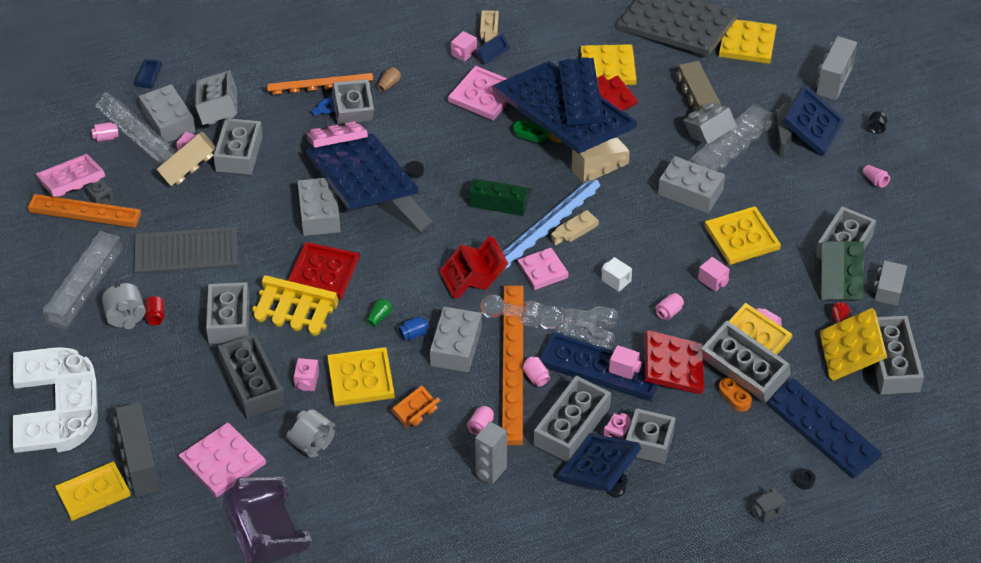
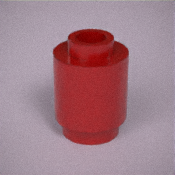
(154, 310)

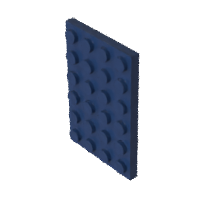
(362, 172)

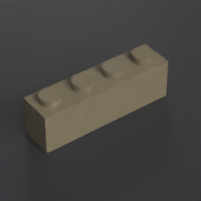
(696, 85)

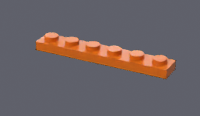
(313, 84)
(84, 210)

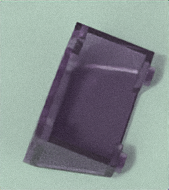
(263, 521)

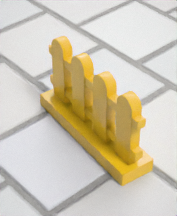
(298, 294)

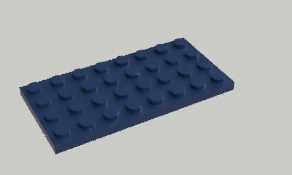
(540, 98)

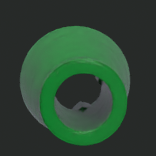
(379, 311)

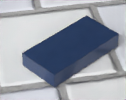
(492, 48)
(148, 73)

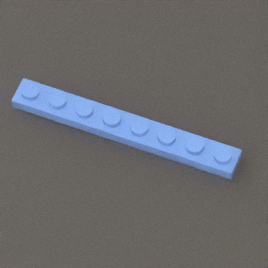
(550, 220)

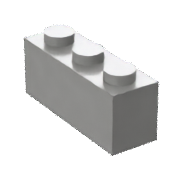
(491, 452)

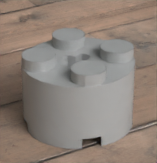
(123, 306)
(311, 432)

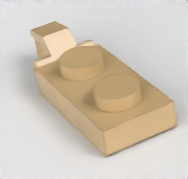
(489, 25)
(574, 228)

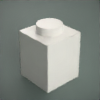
(616, 274)

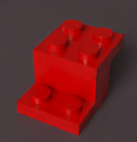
(616, 92)
(473, 267)

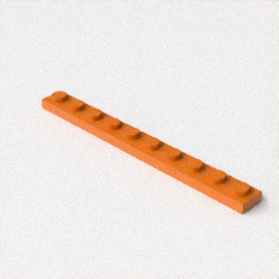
(512, 369)

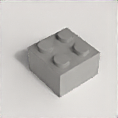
(352, 101)
(709, 122)
(653, 433)

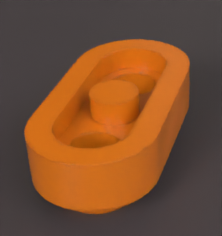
(733, 392)

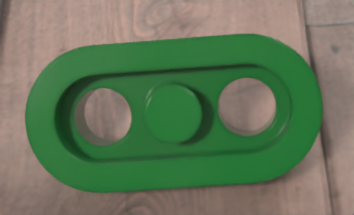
(530, 131)

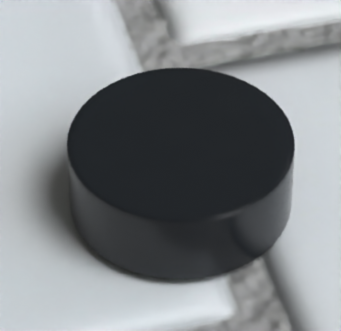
(415, 169)
(804, 479)

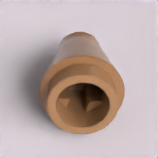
(389, 79)

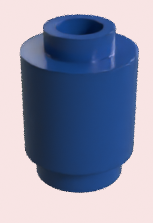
(413, 328)

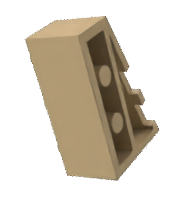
(187, 159)
(600, 160)

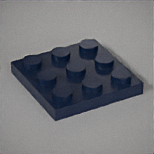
(813, 120)
(599, 462)

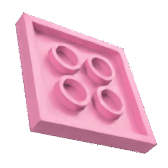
(477, 94)
(336, 134)
(70, 175)
(222, 459)

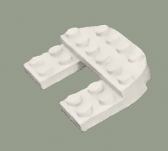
(75, 399)

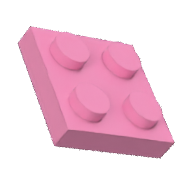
(542, 268)

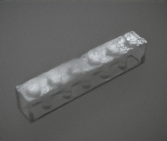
(135, 128)
(728, 146)
(82, 280)

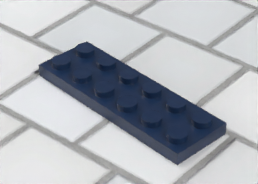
(580, 91)
(593, 364)
(823, 428)

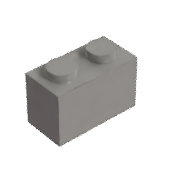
(890, 282)

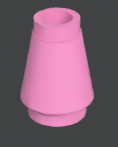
(877, 176)

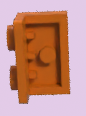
(414, 407)

